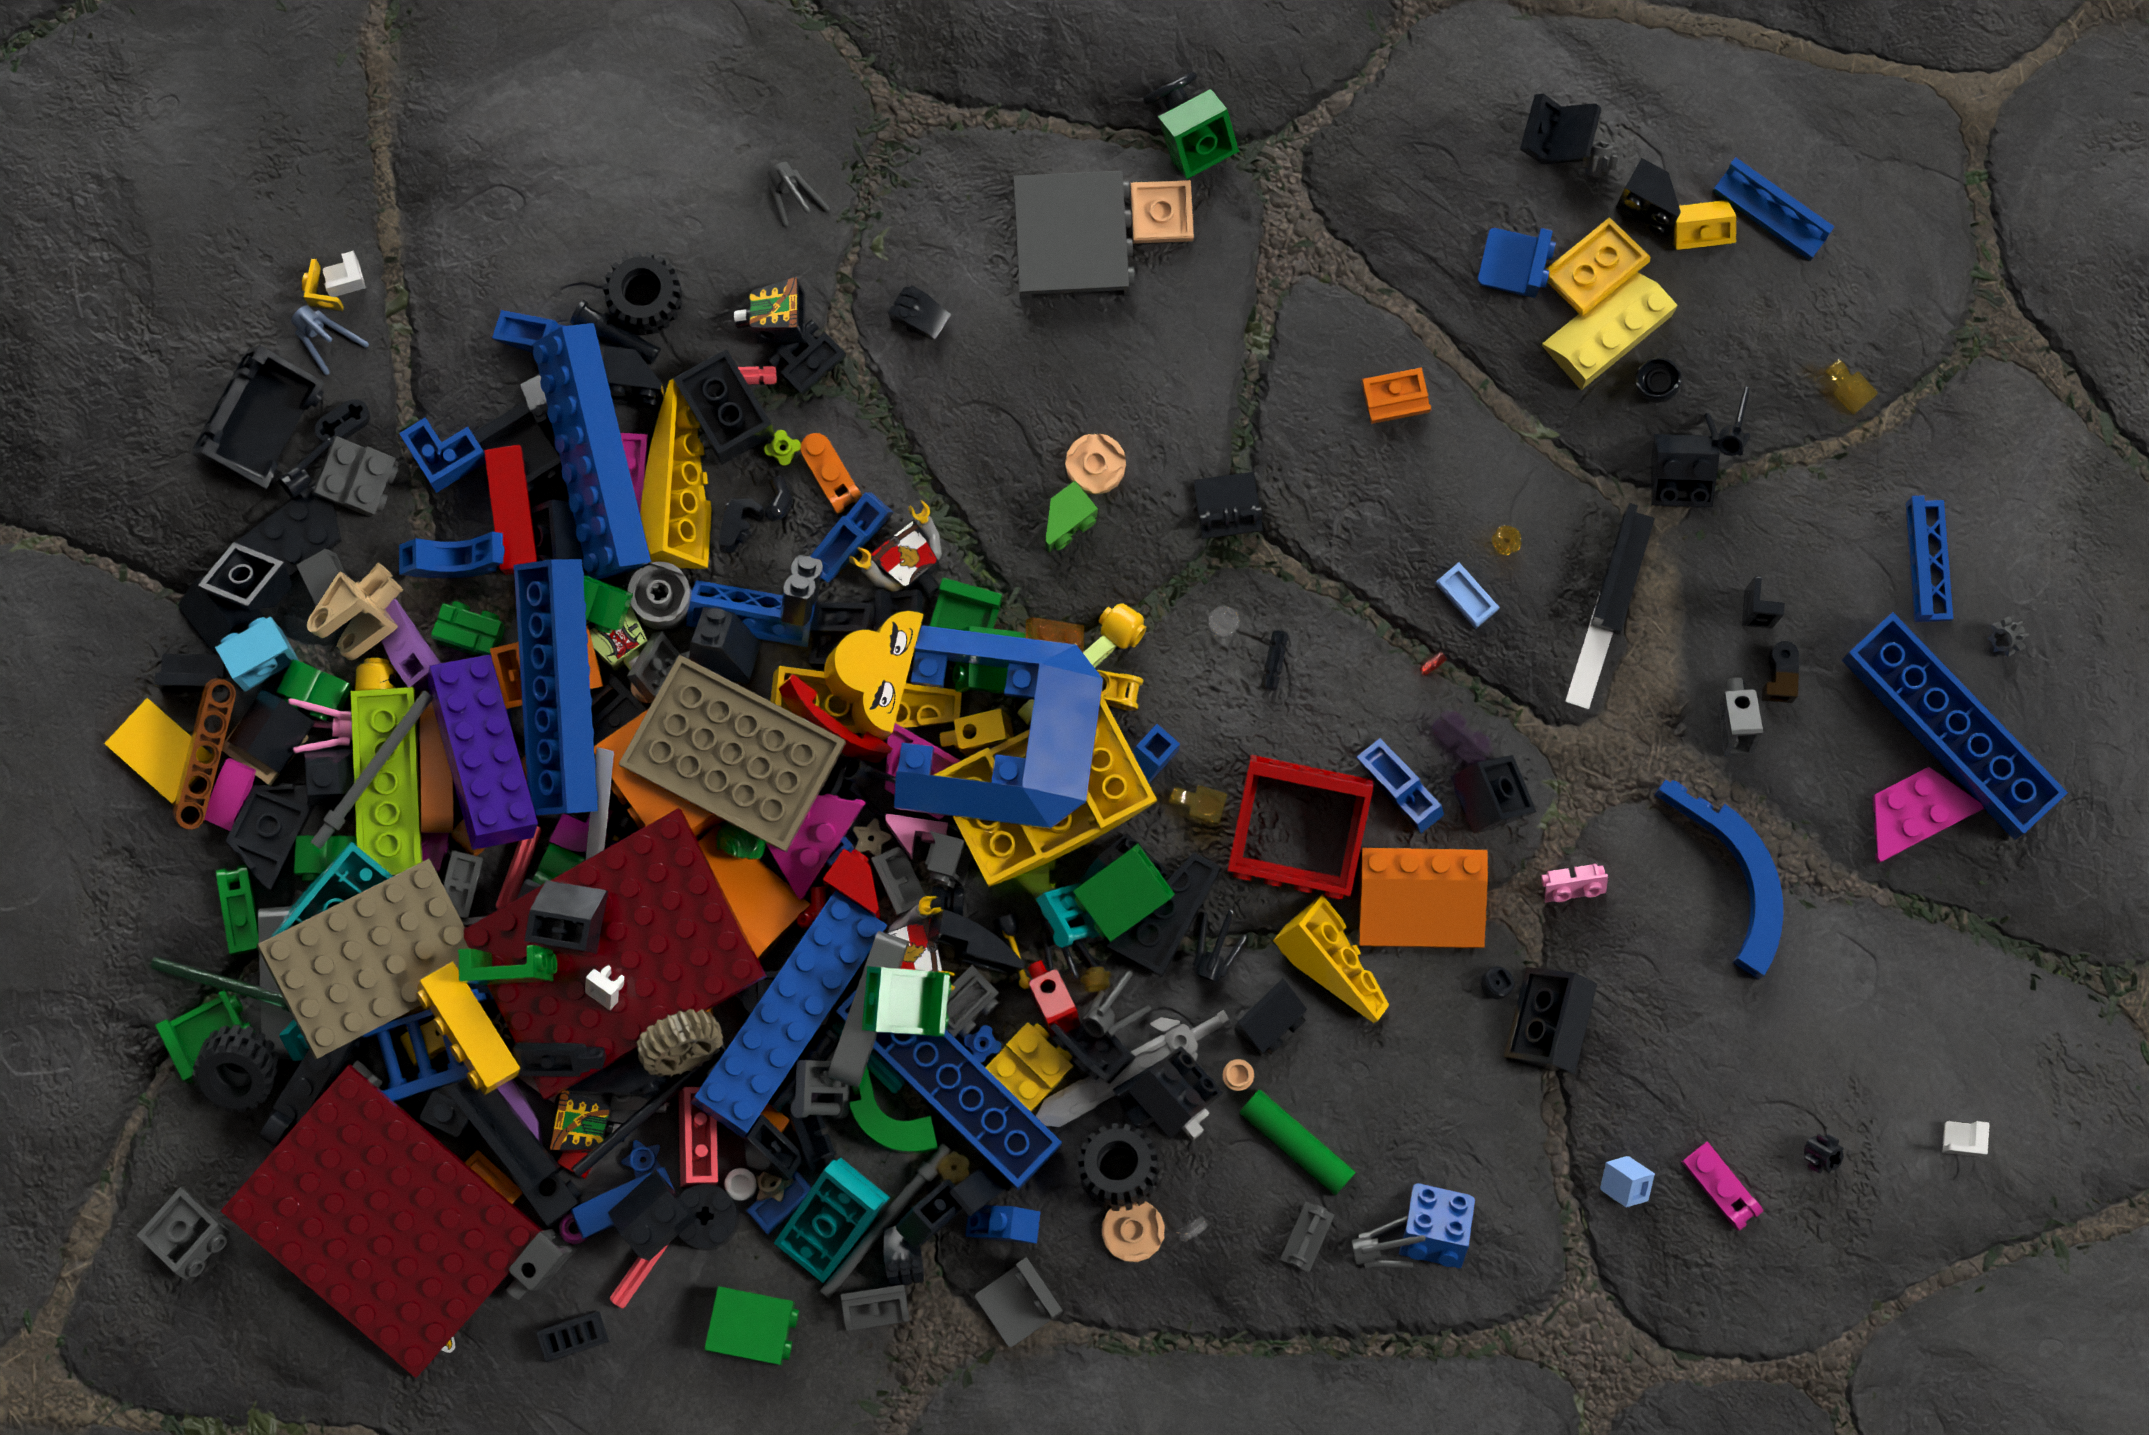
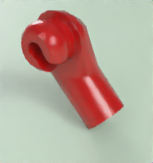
(818, 901)

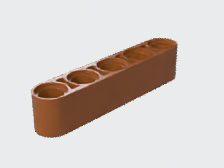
(208, 768)
(435, 777)

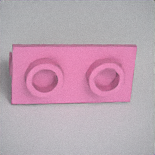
(1589, 882)

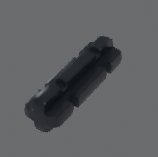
(1274, 660)

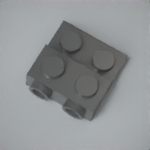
(355, 477)
(184, 1235)

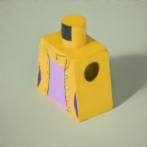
(990, 728)

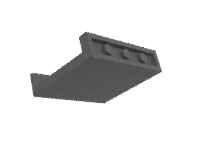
(1072, 233)

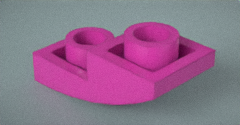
(229, 793)

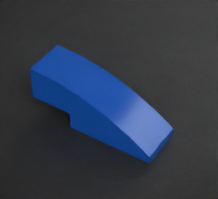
(522, 330)
(850, 533)
(1401, 786)
(593, 1215)

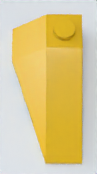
(1321, 950)

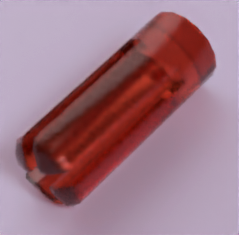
(1433, 663)

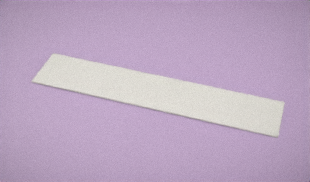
(1589, 666)
(598, 818)

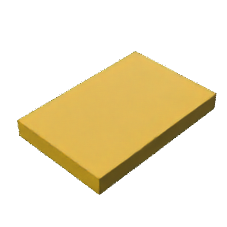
(1596, 266)
(155, 748)

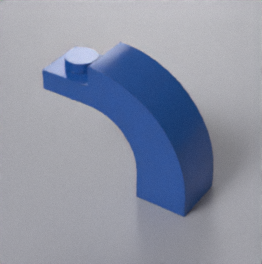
(451, 559)

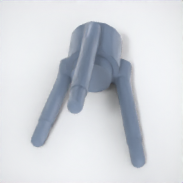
(311, 324)

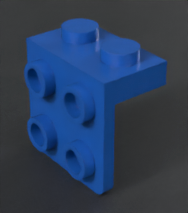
(1516, 261)
(1444, 1221)

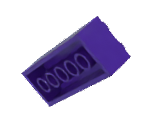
(481, 752)

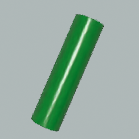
(1297, 1142)

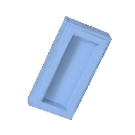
(1467, 595)

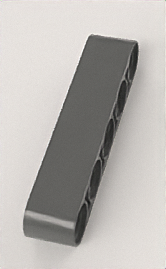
(273, 1018)
(856, 1044)

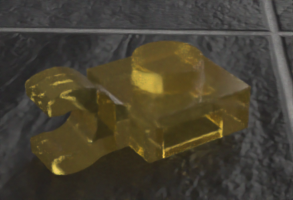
(1853, 390)
(1205, 803)

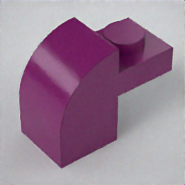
(573, 834)

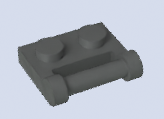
(813, 1078)

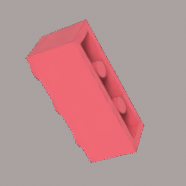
(696, 1142)

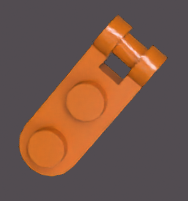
(829, 471)

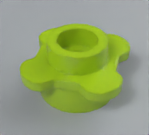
(783, 456)

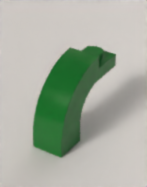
(894, 1135)

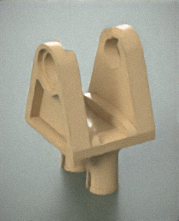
(362, 603)

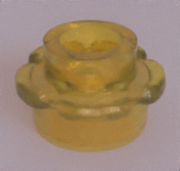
(1510, 533)
(1096, 979)
(954, 1159)

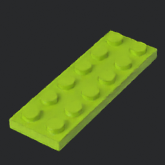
(390, 805)

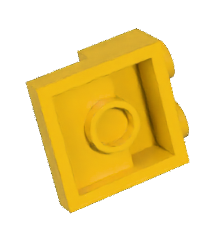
(1030, 1065)

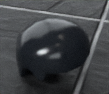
(1658, 379)

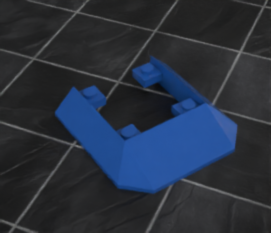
(1060, 741)

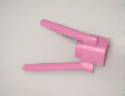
(341, 726)

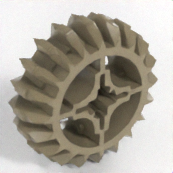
(679, 1043)

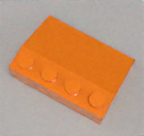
(756, 894)
(1422, 897)

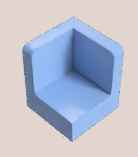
(1627, 1181)

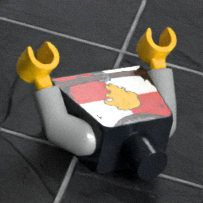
(906, 557)
(914, 927)

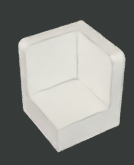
(344, 277)
(1966, 1138)

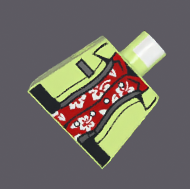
(621, 645)

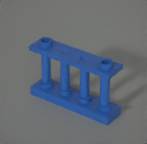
(428, 1077)

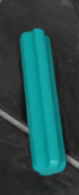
(876, 1064)

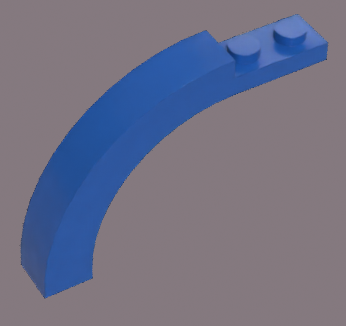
(1756, 865)

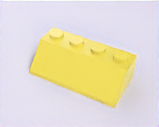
(1610, 329)

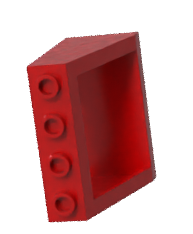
(1303, 879)

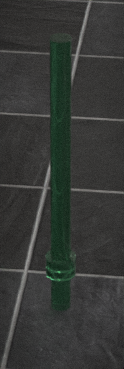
(219, 982)

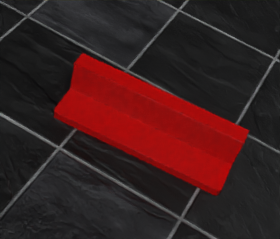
(511, 505)

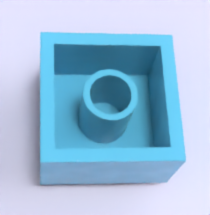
(256, 653)

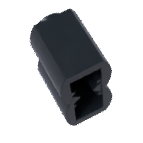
(801, 590)

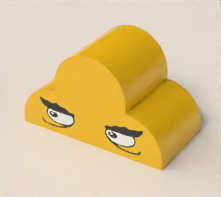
(873, 670)

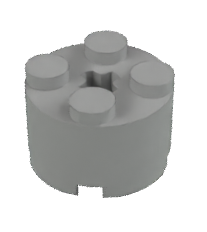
(651, 581)

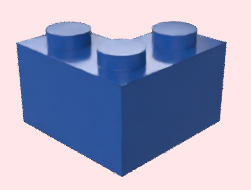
(444, 460)

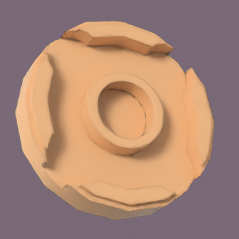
(1096, 463)
(1133, 1233)

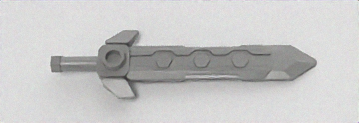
(1089, 1093)

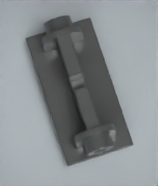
(1307, 1236)

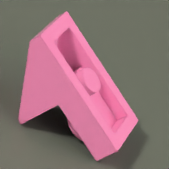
(907, 828)

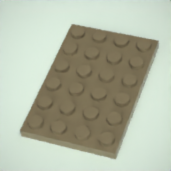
(732, 753)
(365, 957)

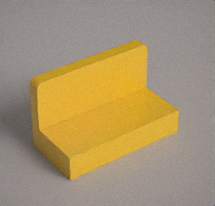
(1705, 225)

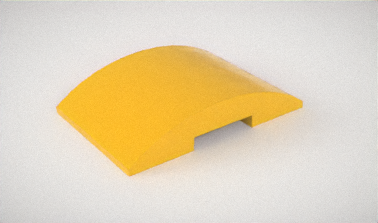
(1114, 795)

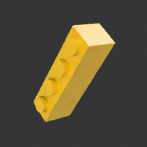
(468, 1029)

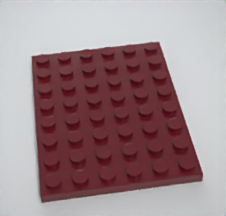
(660, 930)
(382, 1221)

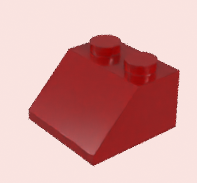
(853, 879)

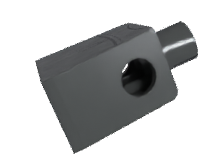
(1739, 719)
(547, 1253)

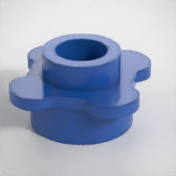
(985, 1034)

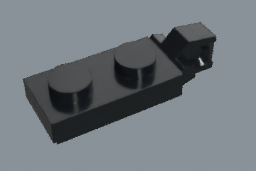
(558, 1059)

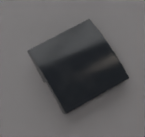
(833, 623)

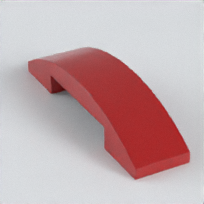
(799, 700)

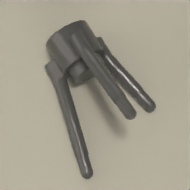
(786, 180)
(1101, 1019)
(1368, 1249)

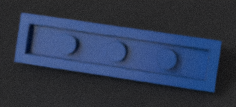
(1773, 209)
(1921, 560)
(760, 620)

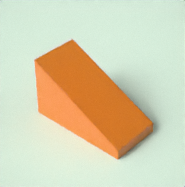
(776, 1118)

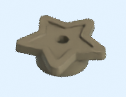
(874, 830)
(766, 1191)

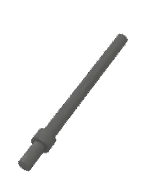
(335, 818)
(926, 1172)

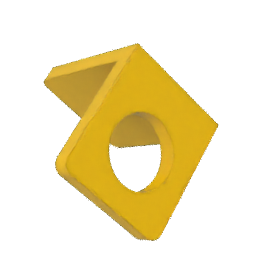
(310, 284)

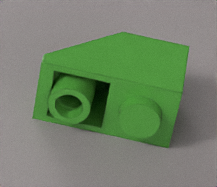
(1069, 513)

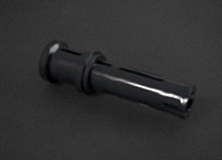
(615, 333)
(818, 1050)

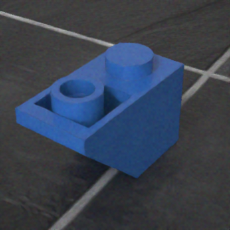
(1155, 751)
(1004, 1224)

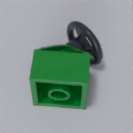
(1194, 129)

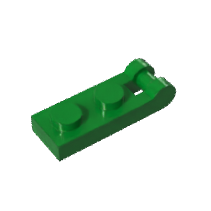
(238, 910)

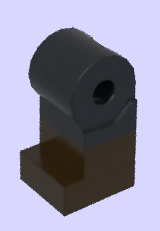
(1784, 675)

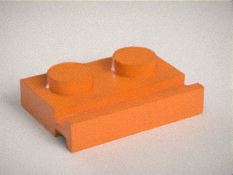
(1396, 395)

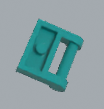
(1058, 908)

